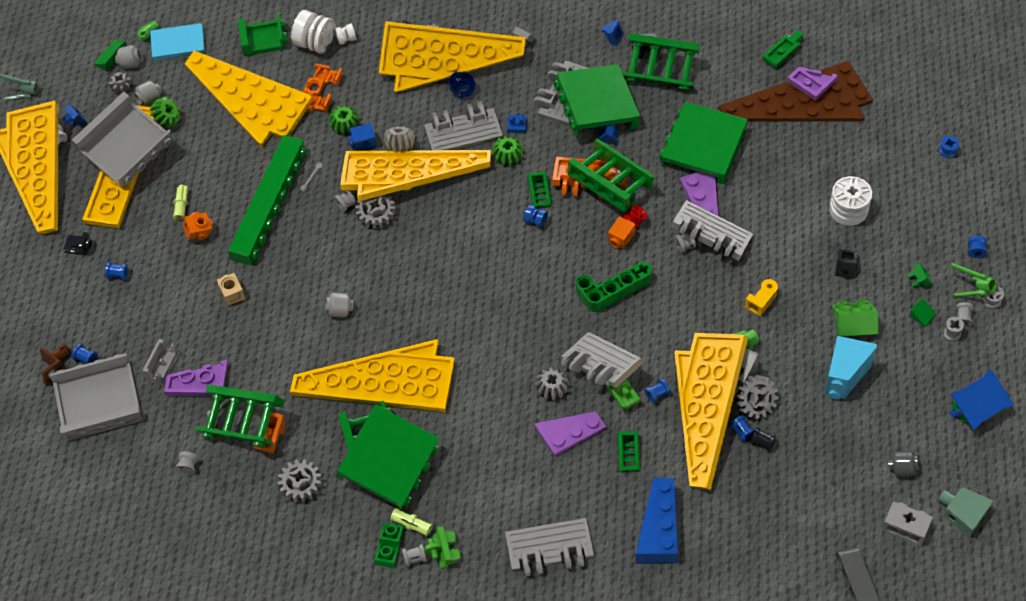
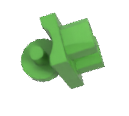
(624, 394)
(439, 548)

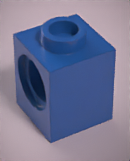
(362, 137)

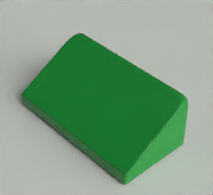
(107, 58)

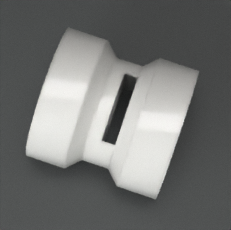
(341, 35)

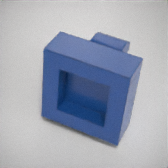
(613, 32)
(73, 116)
(516, 123)
(606, 133)

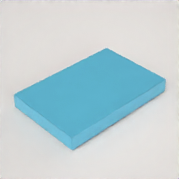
(177, 41)

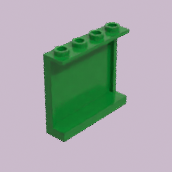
(596, 98)
(704, 140)
(388, 456)

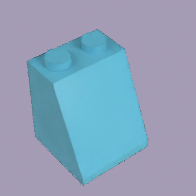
(848, 366)

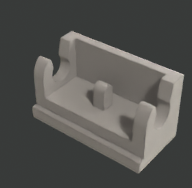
(160, 362)

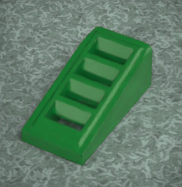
(534, 177)
(628, 435)

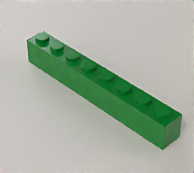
(267, 200)

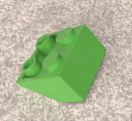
(855, 318)

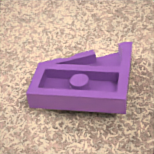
(811, 81)

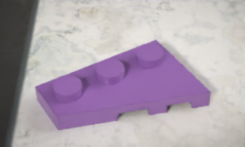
(701, 190)
(195, 382)
(569, 431)

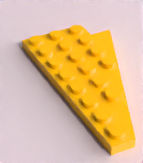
(431, 54)
(253, 100)
(31, 157)
(390, 171)
(400, 378)
(706, 392)

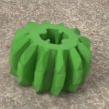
(165, 112)
(343, 119)
(507, 150)

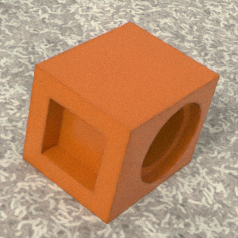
(621, 233)

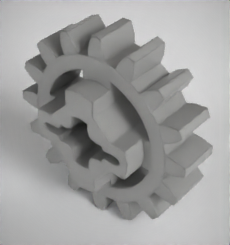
(376, 211)
(760, 396)
(297, 477)

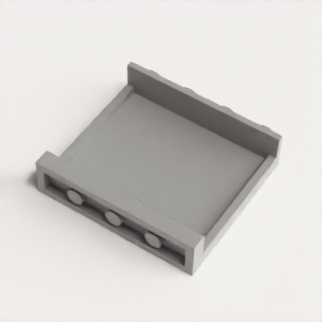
(122, 140)
(96, 397)

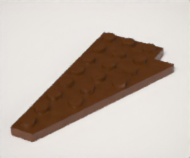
(789, 104)

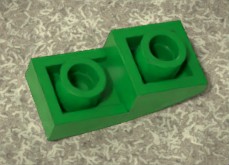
(388, 545)

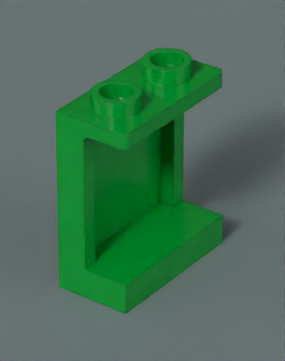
(262, 36)

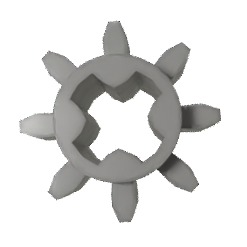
(120, 83)

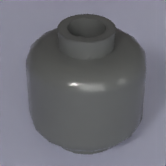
(904, 464)

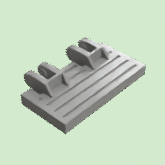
(550, 98)
(462, 132)
(712, 229)
(601, 360)
(549, 543)

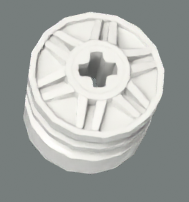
(312, 31)
(850, 200)

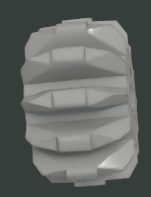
(399, 138)
(545, 385)

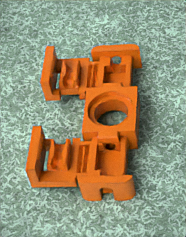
(318, 80)

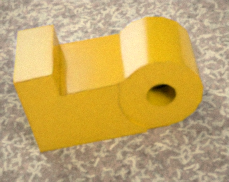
(763, 298)

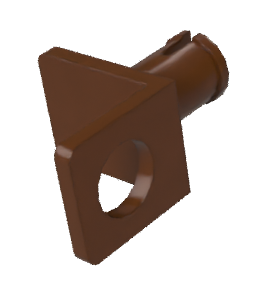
(53, 359)

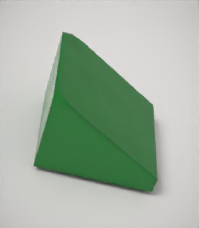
(922, 312)

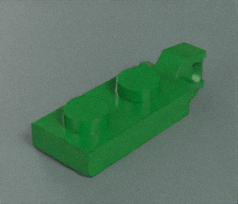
(783, 49)

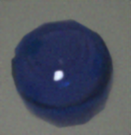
(461, 81)

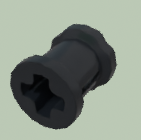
(763, 439)

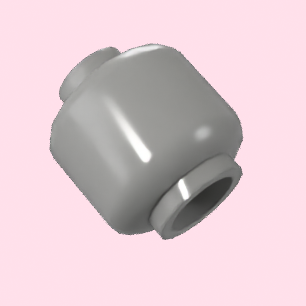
(129, 57)
(147, 93)
(338, 305)

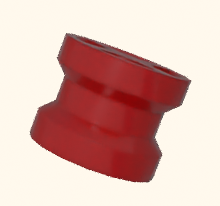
(636, 215)

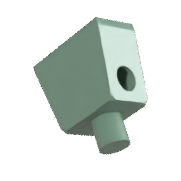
(965, 509)

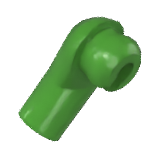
(144, 32)

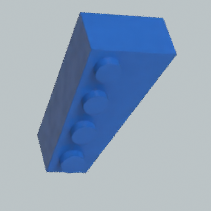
(658, 531)

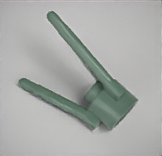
(28, 87)

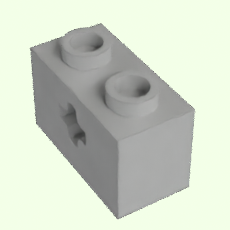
(896, 523)

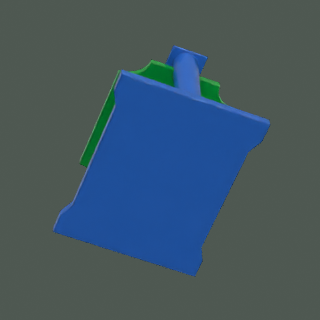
(980, 400)

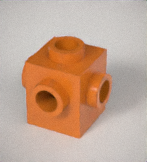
(197, 226)

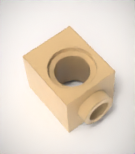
(230, 295)

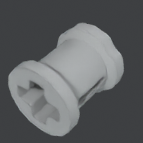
(964, 313)
(953, 328)
(414, 555)

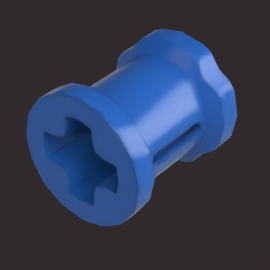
(116, 271)
(84, 355)
(657, 391)
(742, 428)

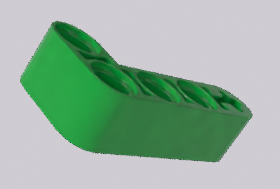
(636, 276)

